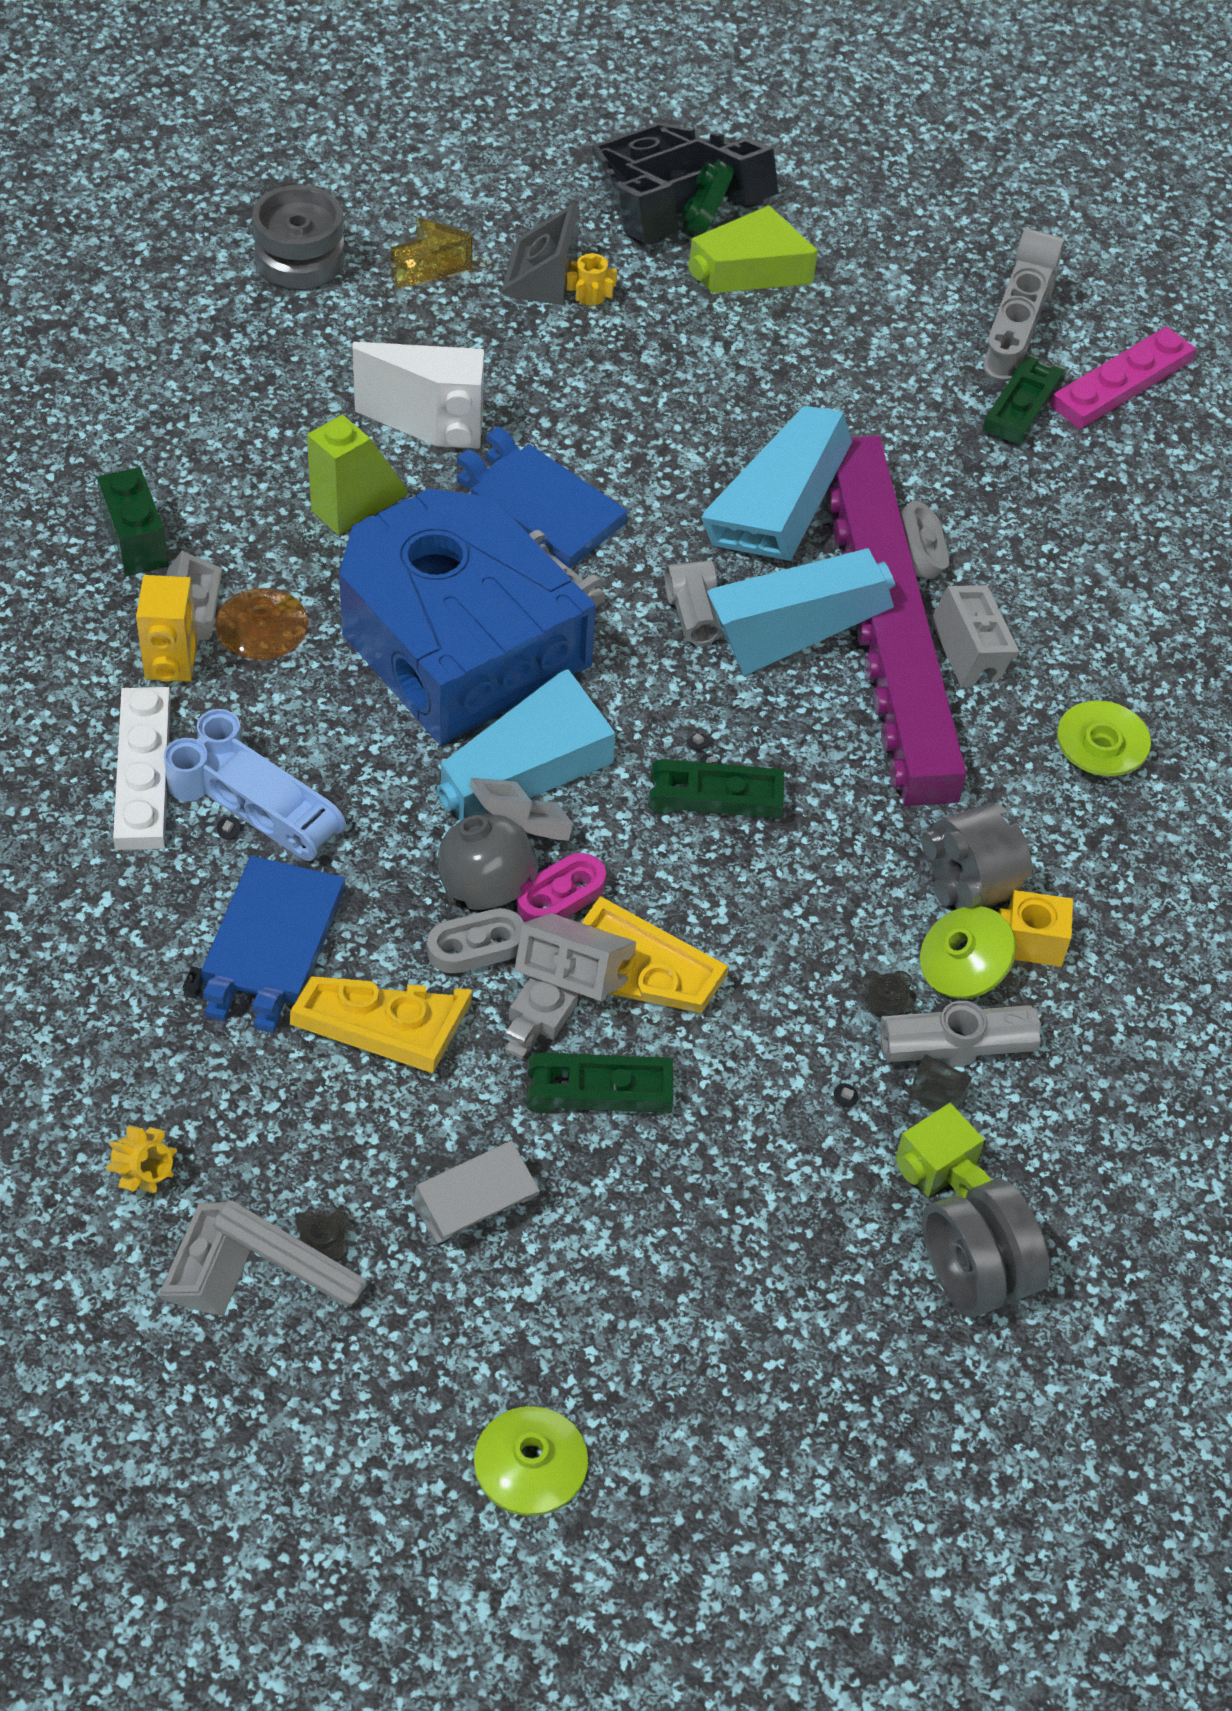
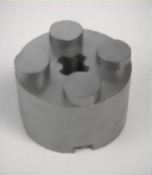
(977, 857)

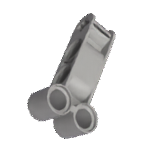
(1023, 302)

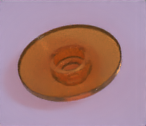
(261, 623)

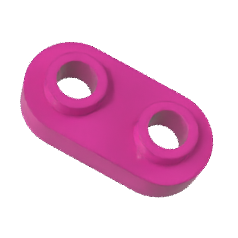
(557, 887)

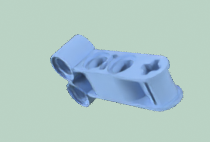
(249, 786)

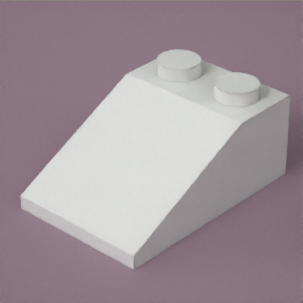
(422, 390)

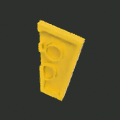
(663, 966)
(390, 1023)

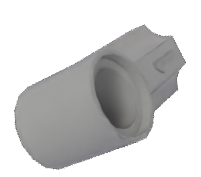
(687, 589)

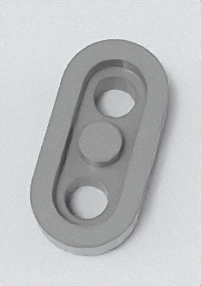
(924, 540)
(474, 940)

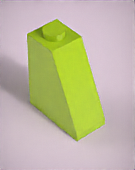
(752, 254)
(348, 475)

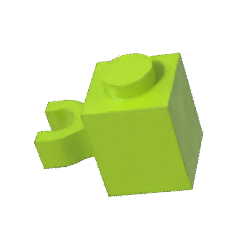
(942, 1153)

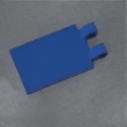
(542, 496)
(270, 938)

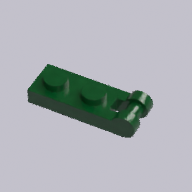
(1024, 399)
(716, 788)
(600, 1083)

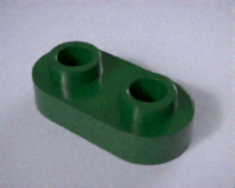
(702, 208)

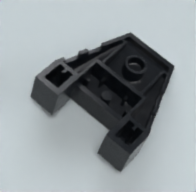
(657, 168)

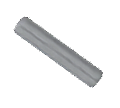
(289, 1253)

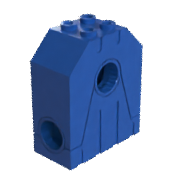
(460, 609)

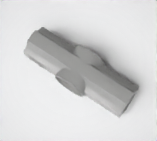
(984, 1032)

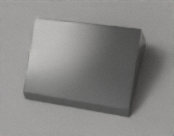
(543, 259)

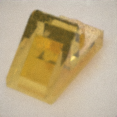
(434, 254)

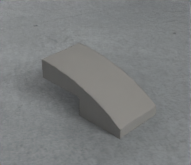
(511, 801)

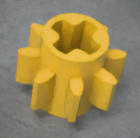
(591, 279)
(141, 1159)

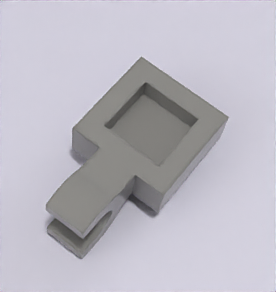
(537, 1011)

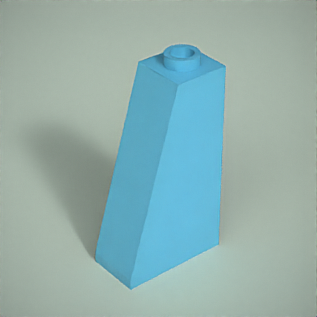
(781, 488)
(799, 606)
(537, 743)

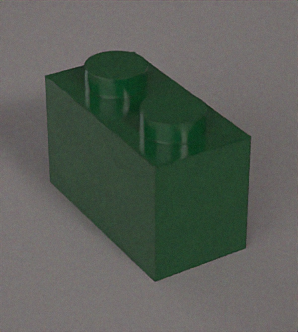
(132, 521)

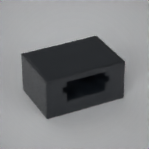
(193, 983)

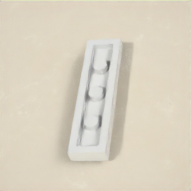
(141, 769)

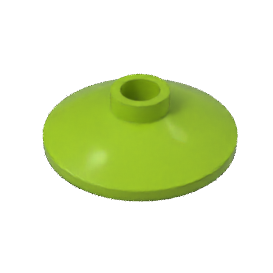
(1103, 738)
(976, 966)
(524, 1483)

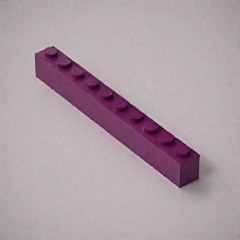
(898, 641)

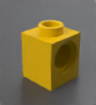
(1040, 926)

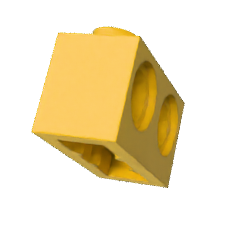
(167, 628)

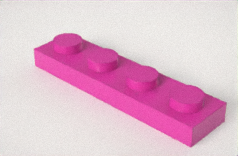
(1122, 377)

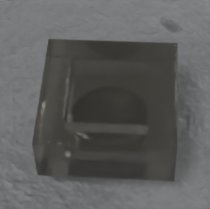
(939, 1084)

